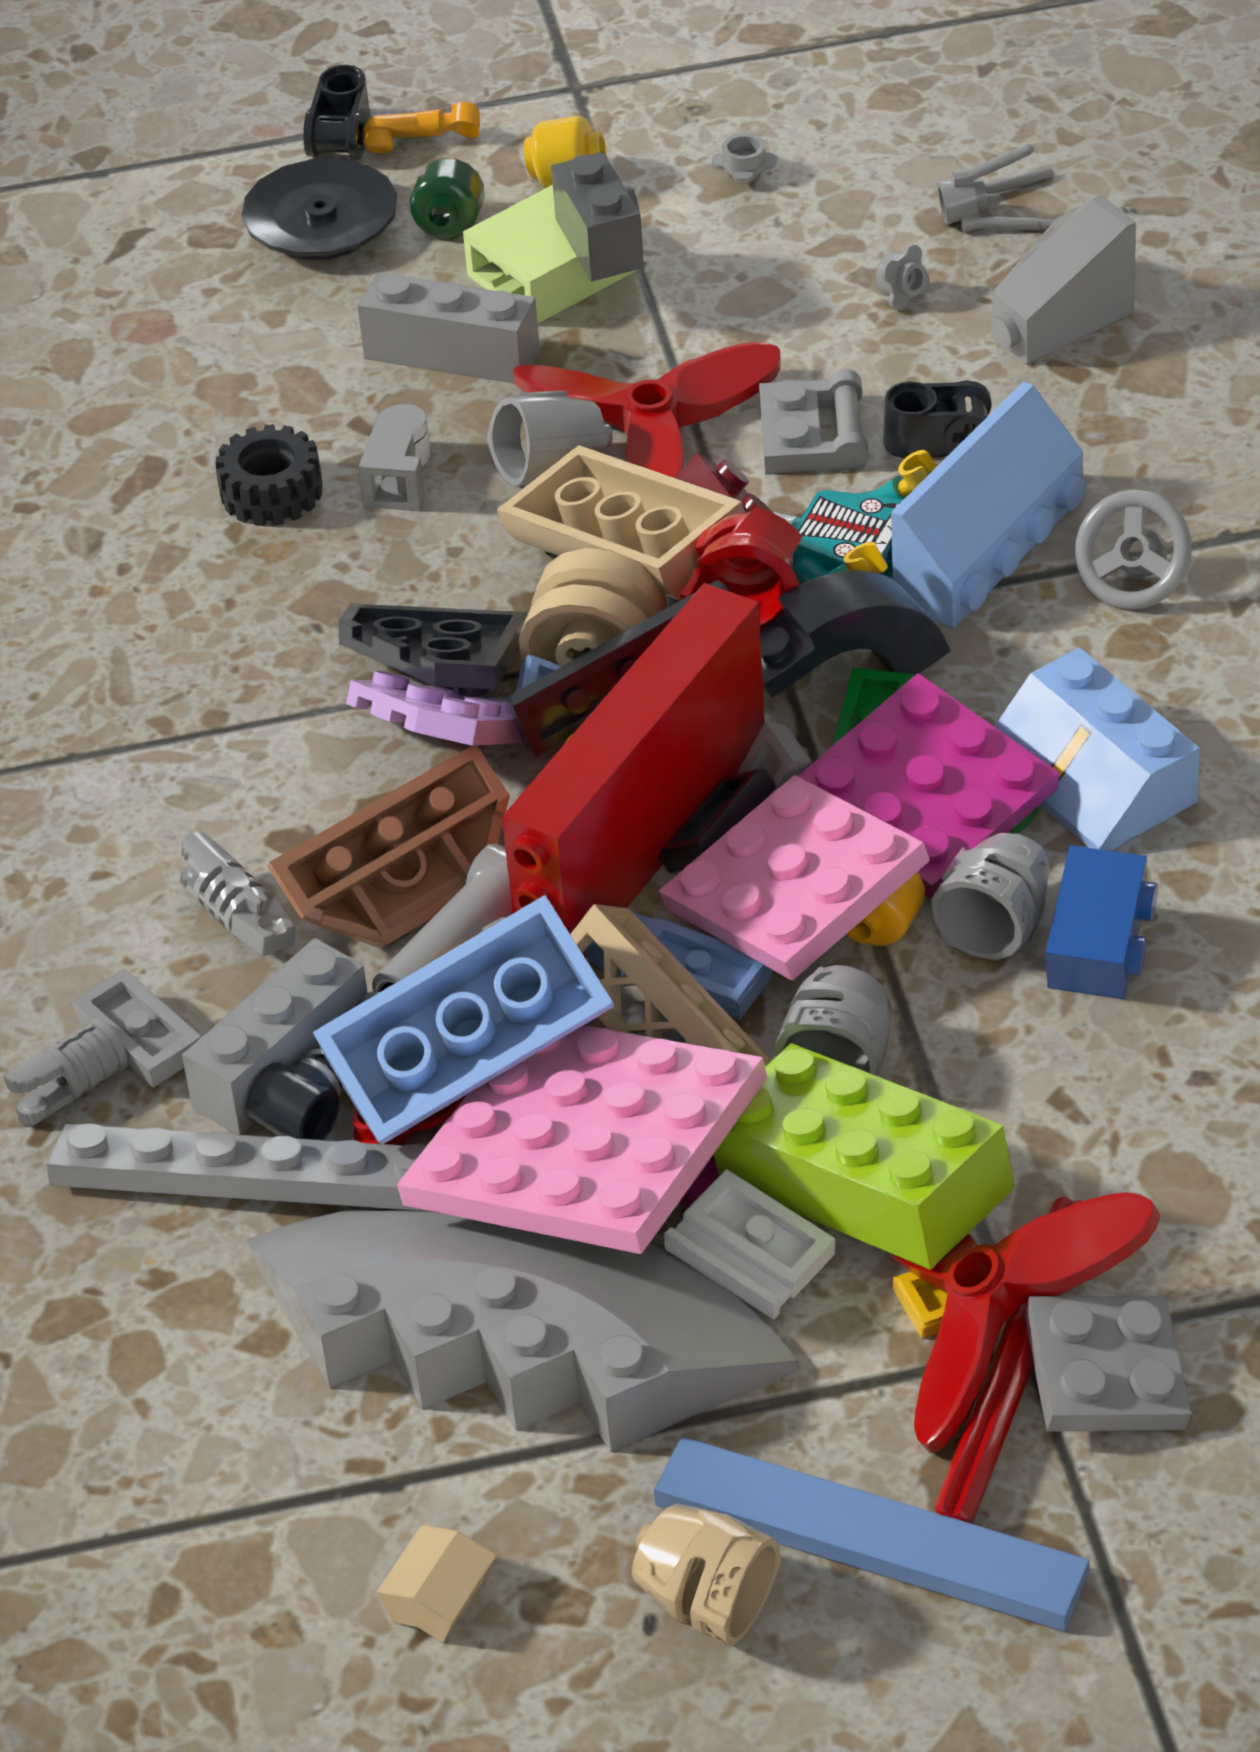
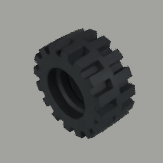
(264, 498)

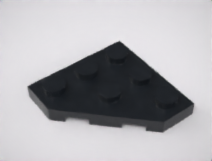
(436, 644)

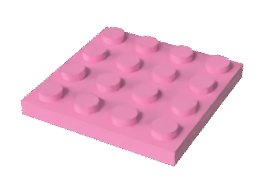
(586, 1137)

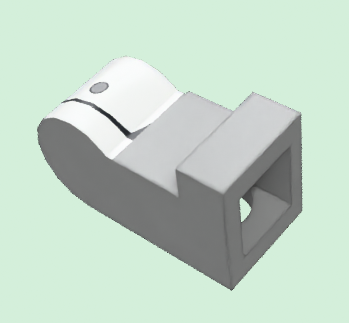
(393, 459)

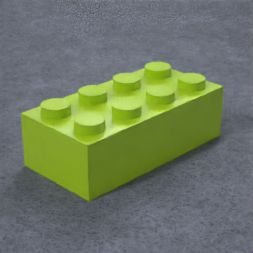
(868, 1156)

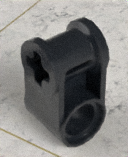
(338, 113)
(932, 416)

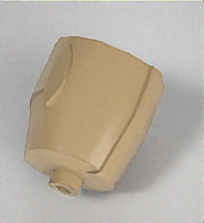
(706, 1570)

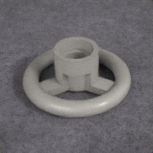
(1154, 553)

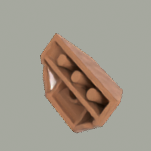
(398, 856)

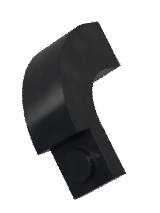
(844, 615)

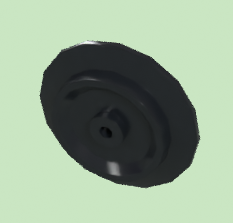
(319, 208)

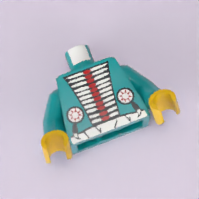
(854, 528)

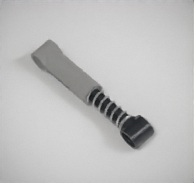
(305, 1097)

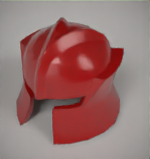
(750, 557)

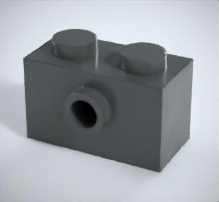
(598, 216)

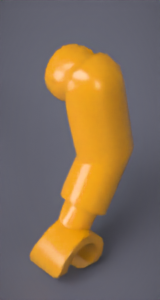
(382, 129)

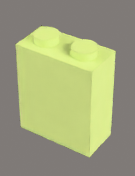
(530, 256)

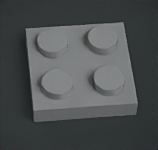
(1107, 1363)

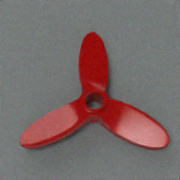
(657, 408)
(993, 1280)

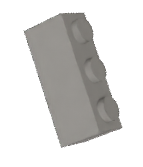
(448, 327)
(270, 1028)

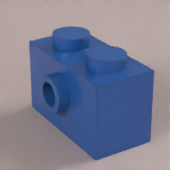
(1099, 921)

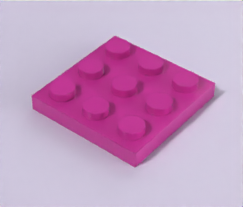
(934, 774)

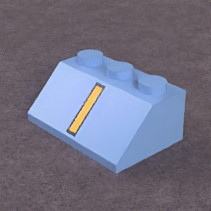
(1113, 752)

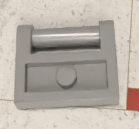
(793, 424)

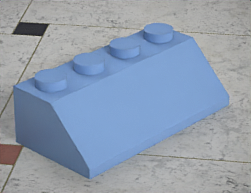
(986, 507)
(462, 1020)

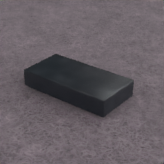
(715, 816)

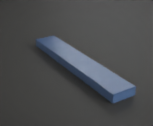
(878, 1533)

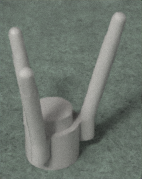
(967, 195)

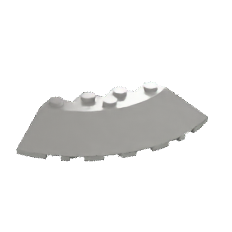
(520, 1311)

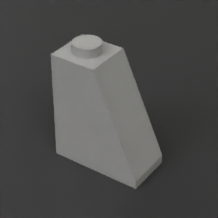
(1068, 282)

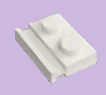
(750, 1243)

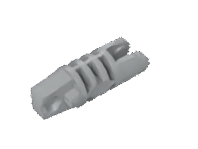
(234, 896)

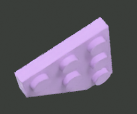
(435, 710)

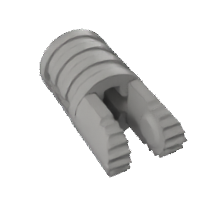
(66, 1070)

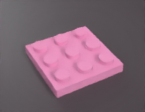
(794, 876)

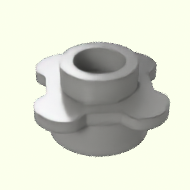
(744, 157)
(902, 276)

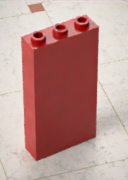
(640, 762)

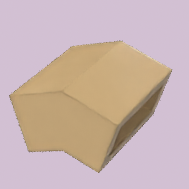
(435, 1580)

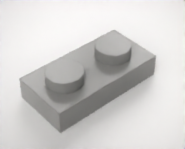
(145, 1025)

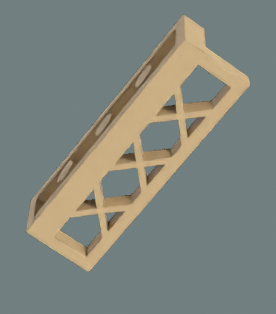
(662, 980)

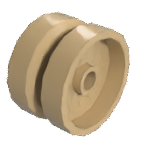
(586, 602)

